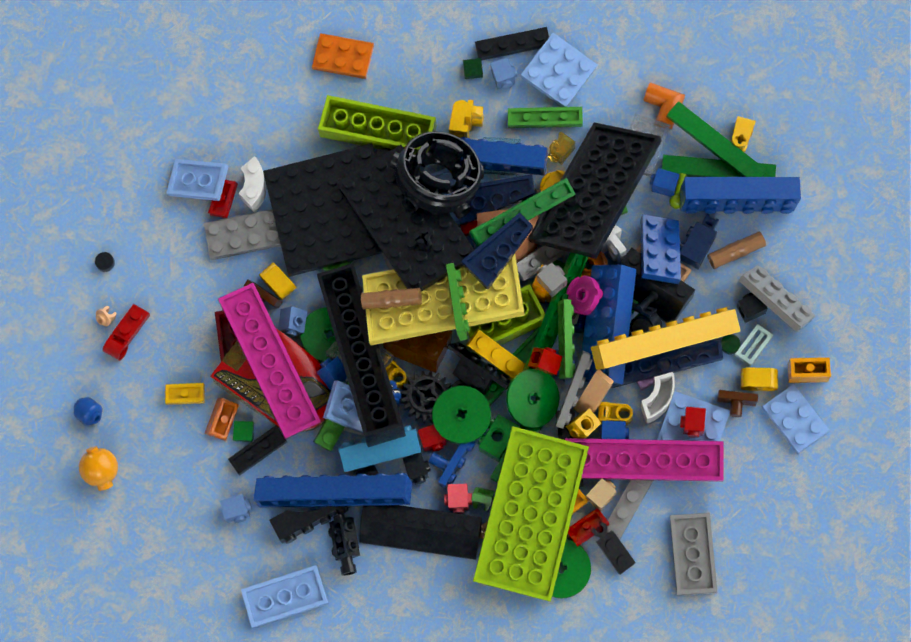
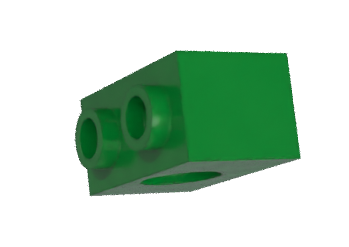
(493, 448)

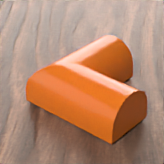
(665, 99)

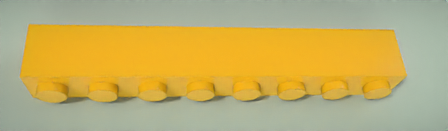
(665, 339)

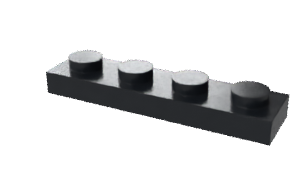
(511, 43)

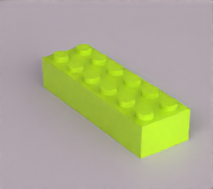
(370, 123)

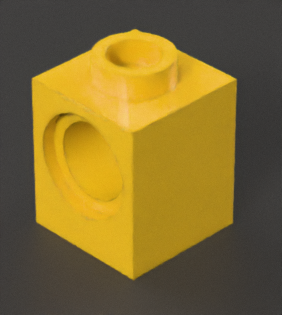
(589, 422)

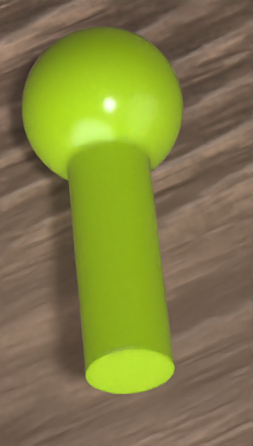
(675, 199)

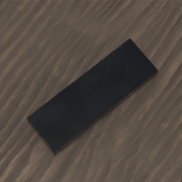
(257, 450)

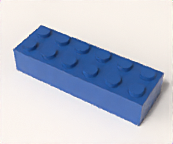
(739, 194)
(611, 314)

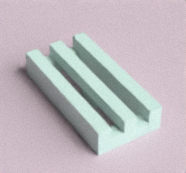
(744, 358)

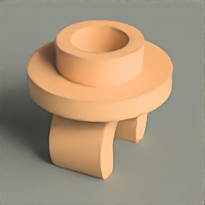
(103, 317)

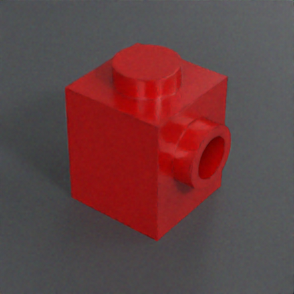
(545, 360)
(693, 421)
(431, 439)

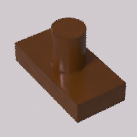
(265, 295)
(737, 400)

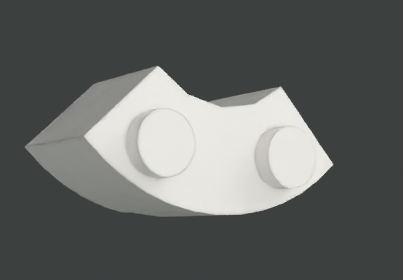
(254, 188)
(659, 399)

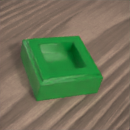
(243, 431)

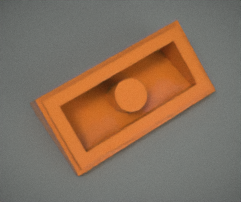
(221, 419)

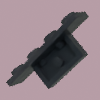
(475, 371)

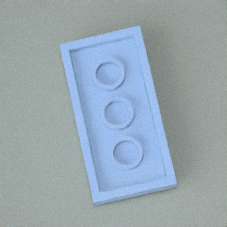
(284, 596)

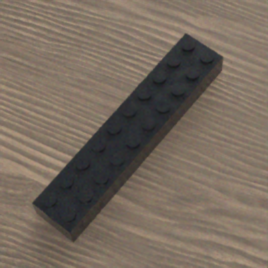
(361, 361)

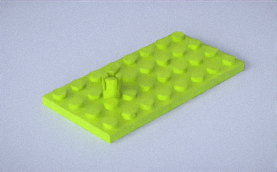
(530, 514)

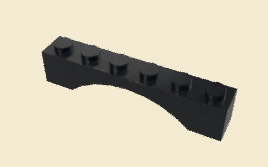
(291, 524)

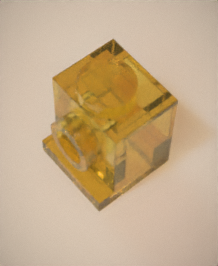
(561, 148)

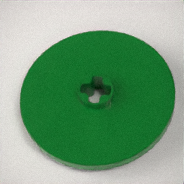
(314, 336)
(532, 412)
(476, 417)
(577, 572)

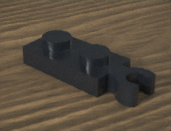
(613, 549)

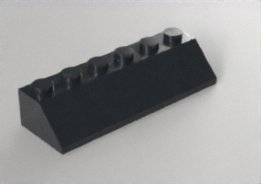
(421, 530)

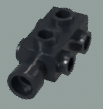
(345, 541)

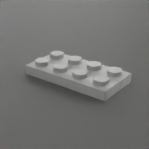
(241, 234)
(777, 298)
(693, 554)

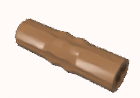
(736, 250)
(391, 298)

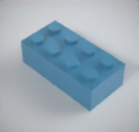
(360, 455)

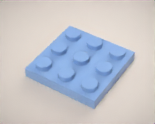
(558, 70)
(714, 419)

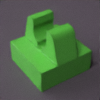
(484, 496)

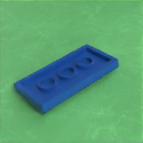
(660, 249)

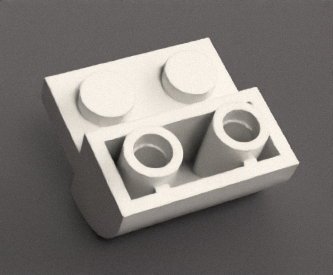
(615, 247)

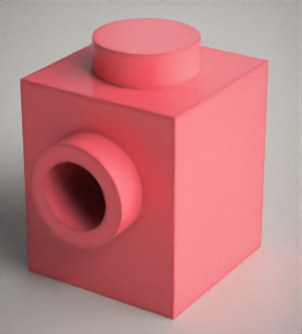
(458, 498)

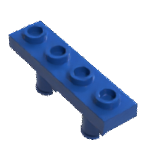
(450, 466)

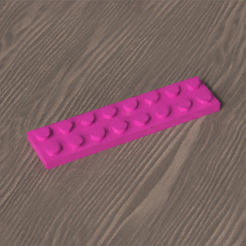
(269, 360)
(653, 459)

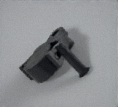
(646, 315)

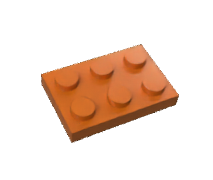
(343, 56)

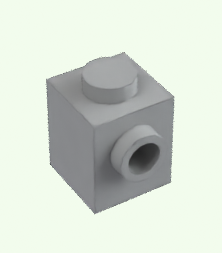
(551, 278)

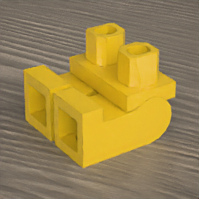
(464, 117)

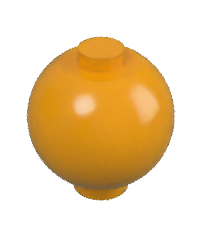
(98, 467)

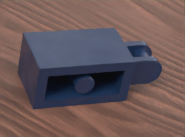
(698, 242)

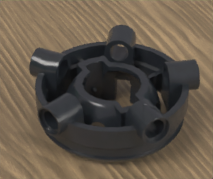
(429, 191)

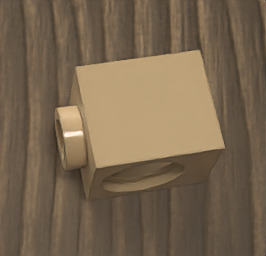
(601, 494)

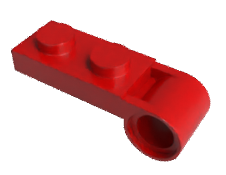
(125, 331)

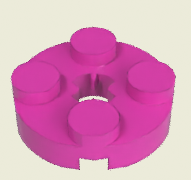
(592, 294)

